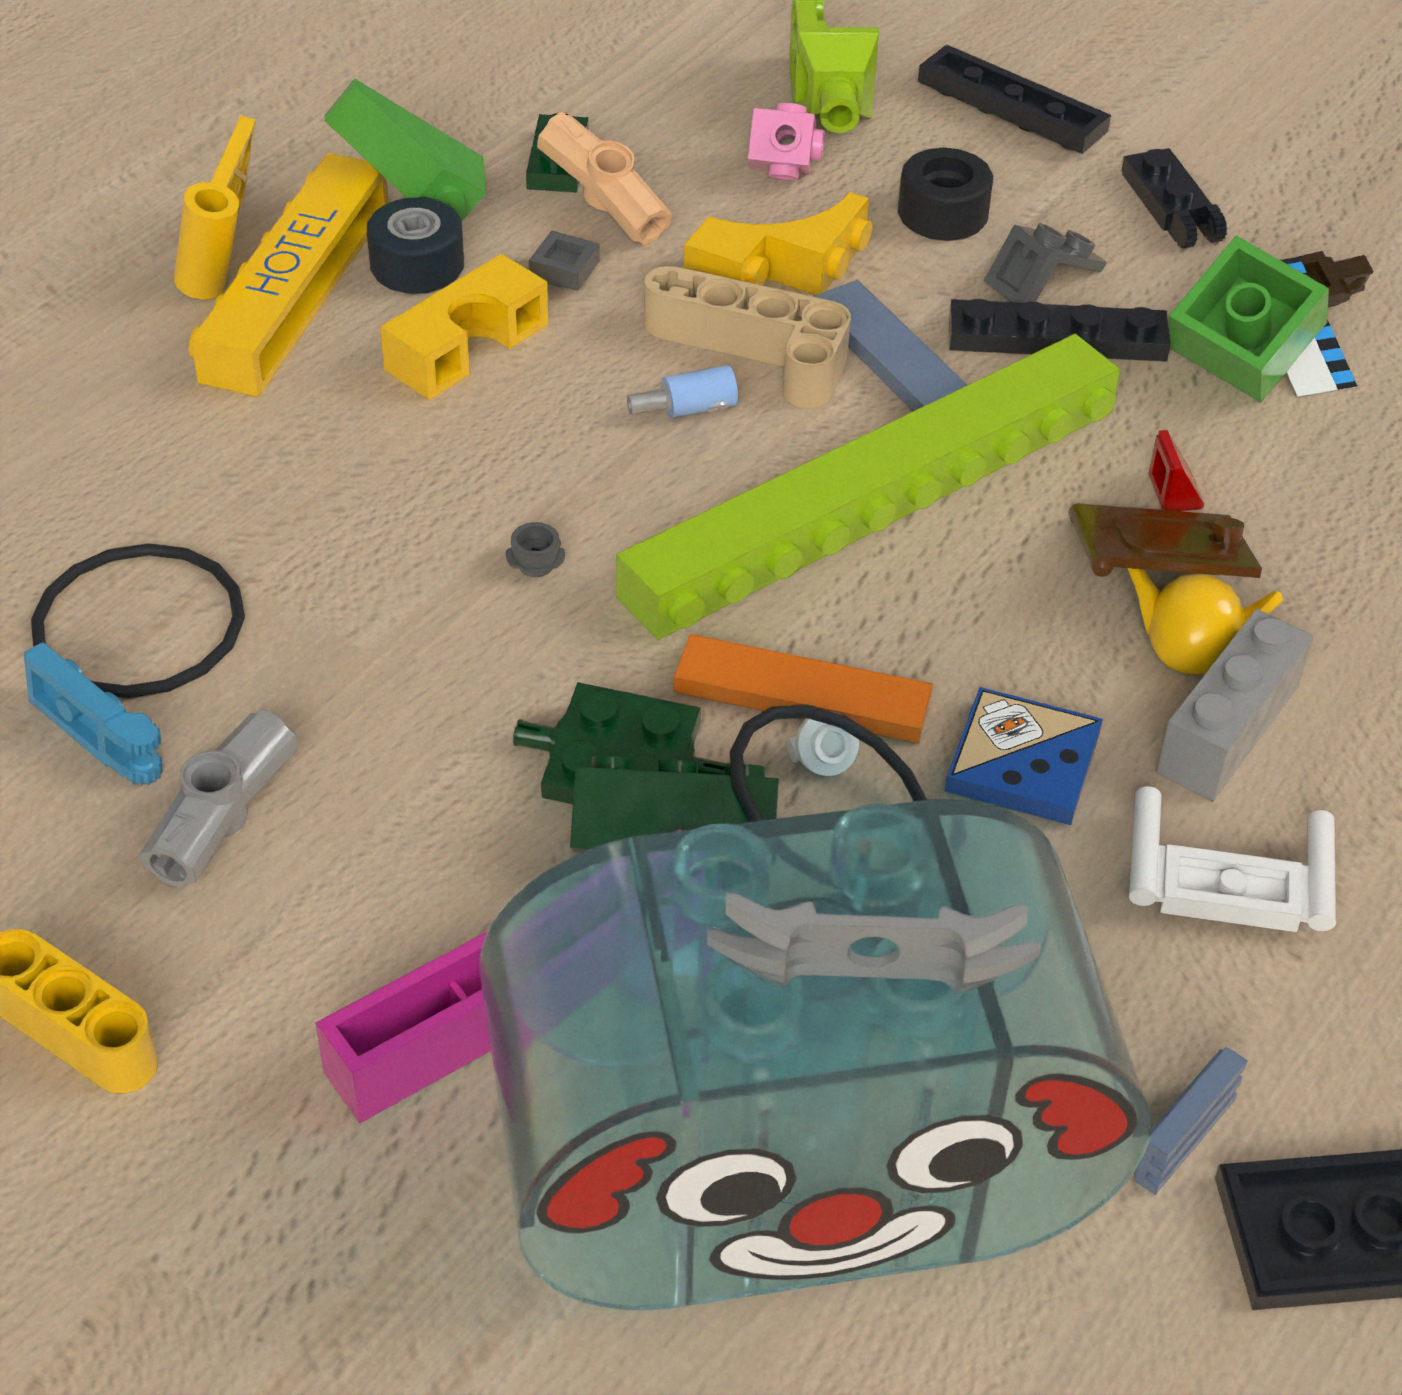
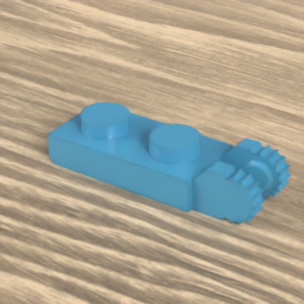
(92, 716)

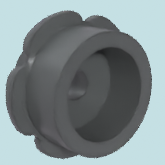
(535, 549)

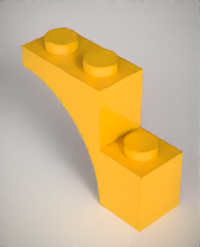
(794, 253)

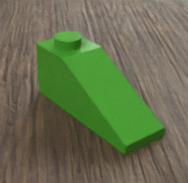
(408, 149)

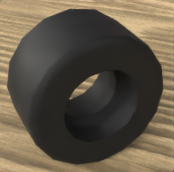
(945, 193)

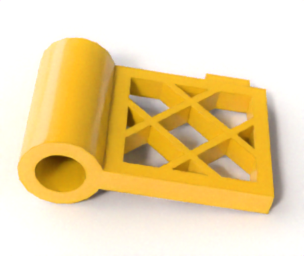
(211, 219)

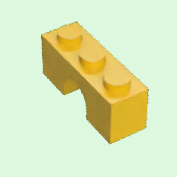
(430, 340)

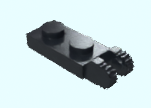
(1173, 197)

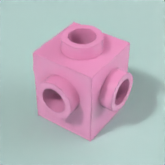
(773, 127)

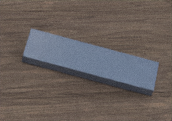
(893, 349)

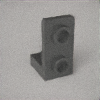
(1031, 257)

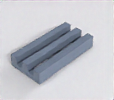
(1190, 1119)

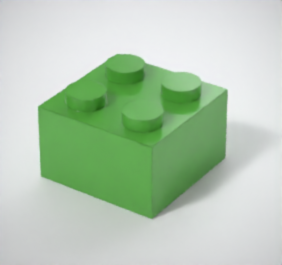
(1248, 318)

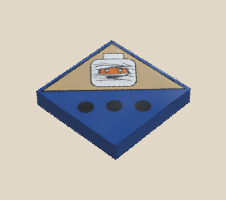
(1024, 755)

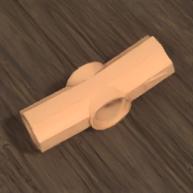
(606, 177)

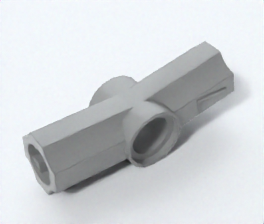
(216, 797)

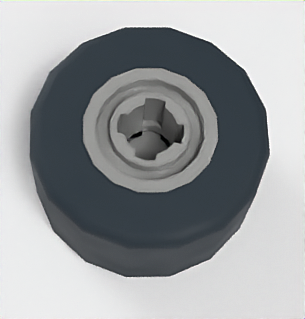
(415, 245)

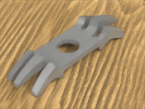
(942, 949)

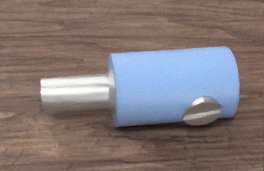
(689, 393)

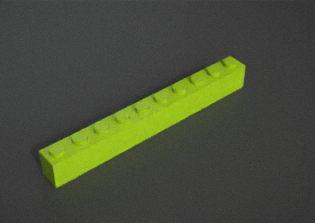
(863, 486)

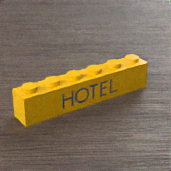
(288, 276)

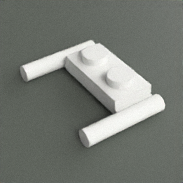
(1232, 884)

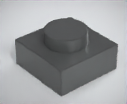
(565, 260)

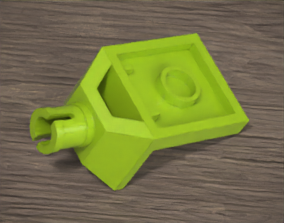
(831, 67)

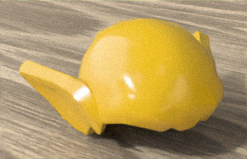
(1193, 618)

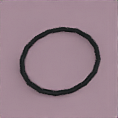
(148, 549)
(820, 715)

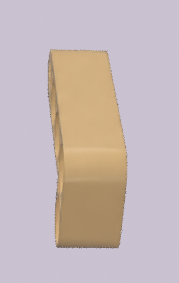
(754, 323)

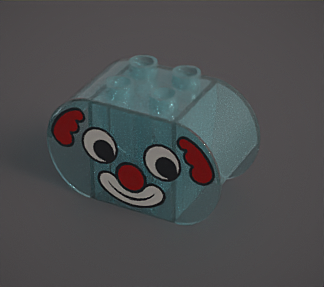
(757, 1138)

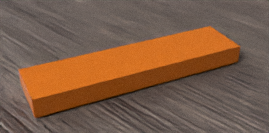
(770, 678)

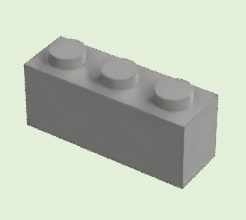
(1233, 704)

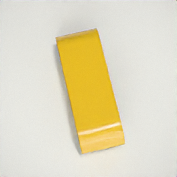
(74, 1013)

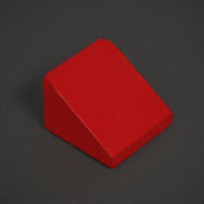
(1172, 476)

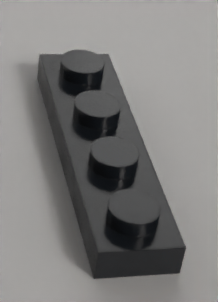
(1014, 99)
(1032, 326)

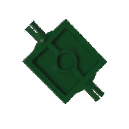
(615, 725)

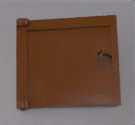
(1163, 541)

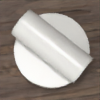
(822, 748)

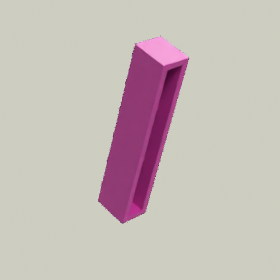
(407, 1032)

